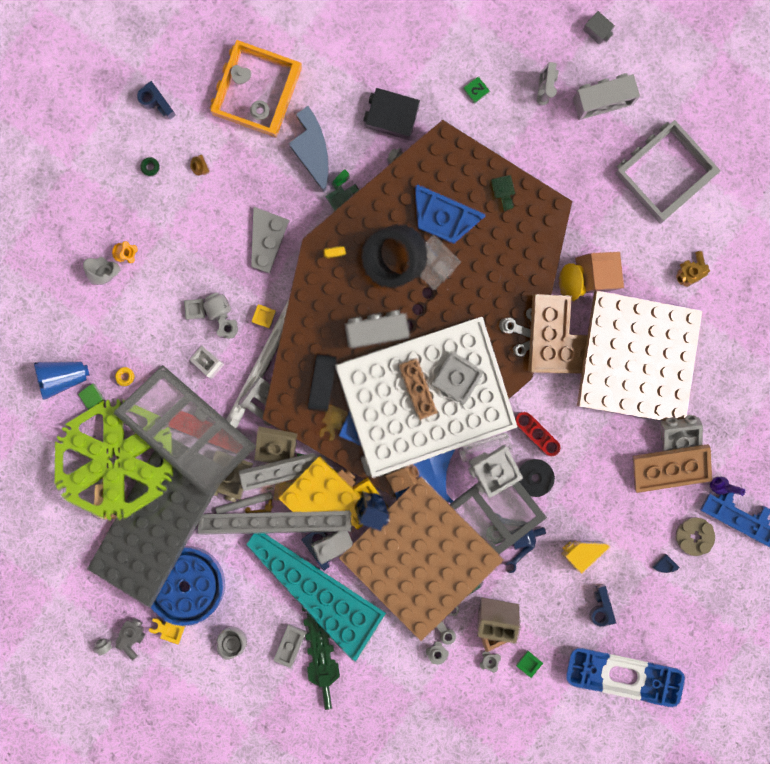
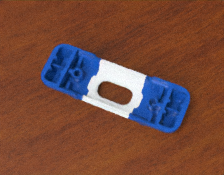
(654, 682)

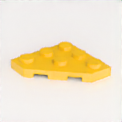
(320, 490)

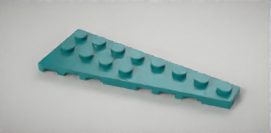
(332, 605)

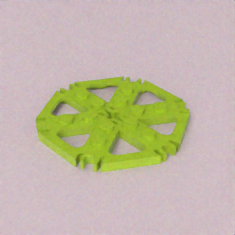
(97, 468)

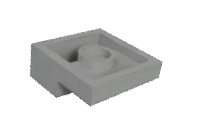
(681, 432)
(494, 471)

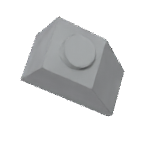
(331, 546)

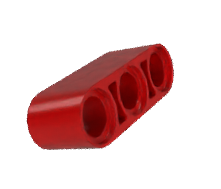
(545, 438)

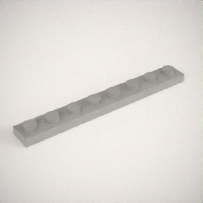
(275, 522)

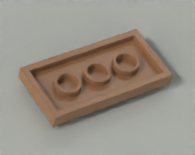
(672, 468)

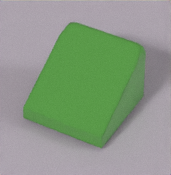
(91, 396)

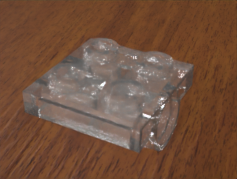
(440, 263)

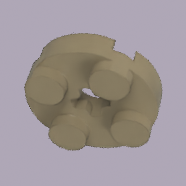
(687, 544)

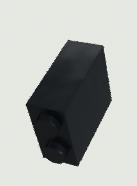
(391, 113)

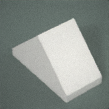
(206, 362)

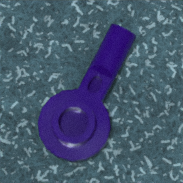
(721, 485)

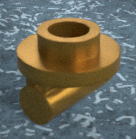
(199, 165)

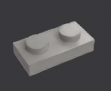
(290, 646)

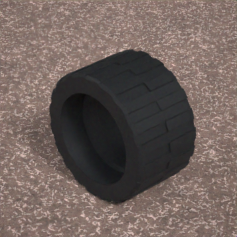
(374, 263)

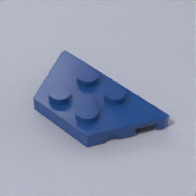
(444, 216)

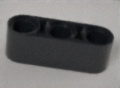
(322, 382)

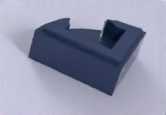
(665, 565)

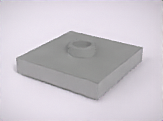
(457, 377)

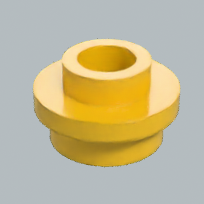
(118, 376)

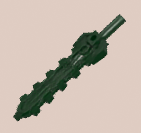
(323, 669)

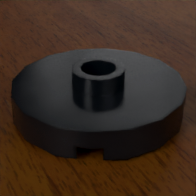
(545, 475)

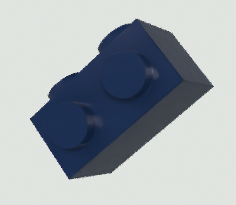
(372, 511)

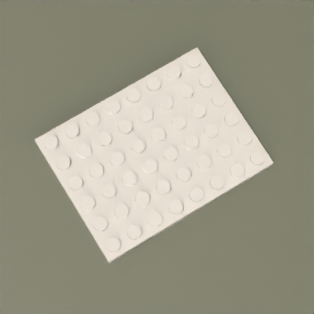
(385, 413)

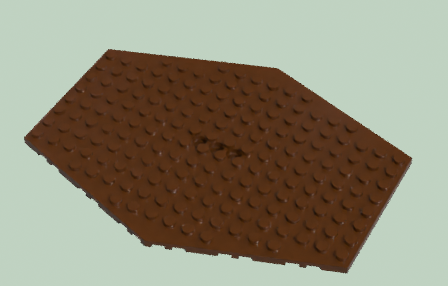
(500, 269)

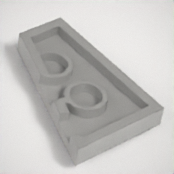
(266, 238)

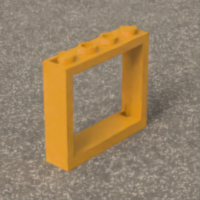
(222, 87)

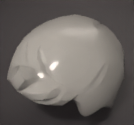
(99, 270)
(231, 643)

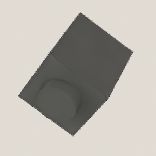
(599, 28)

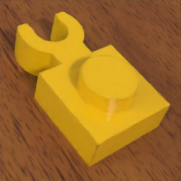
(169, 631)

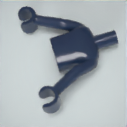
(527, 541)

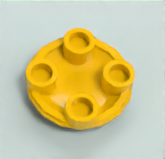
(571, 281)

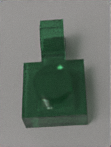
(503, 189)
(339, 196)

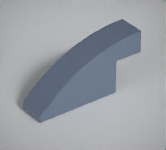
(311, 148)

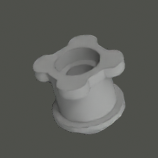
(223, 323)
(437, 648)

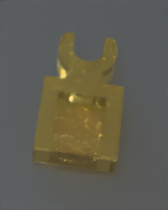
(334, 419)

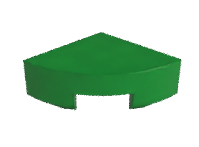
(340, 179)

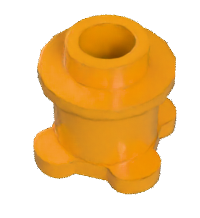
(124, 251)

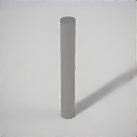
(243, 503)

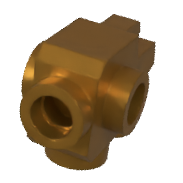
(692, 272)

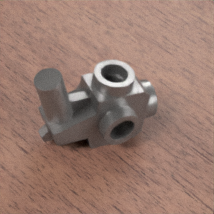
(130, 634)

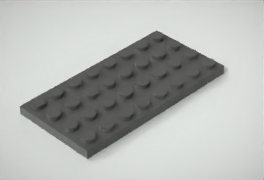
(147, 544)

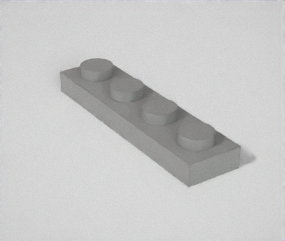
(275, 472)

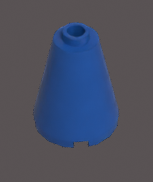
(59, 376)

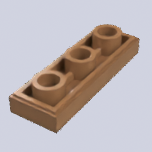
(412, 377)

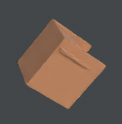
(601, 271)

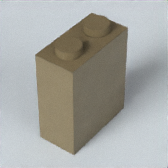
(498, 620)

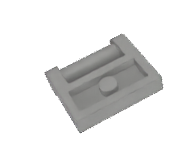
(546, 83)
(260, 391)

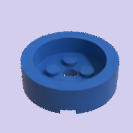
(205, 591)

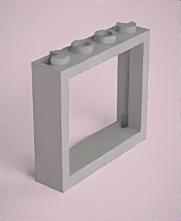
(695, 151)

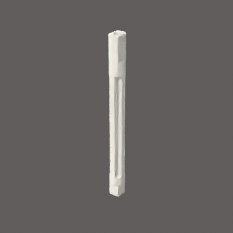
(259, 368)

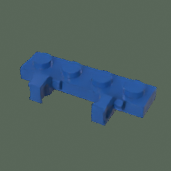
(725, 511)

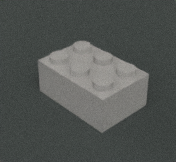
(606, 96)
(376, 329)

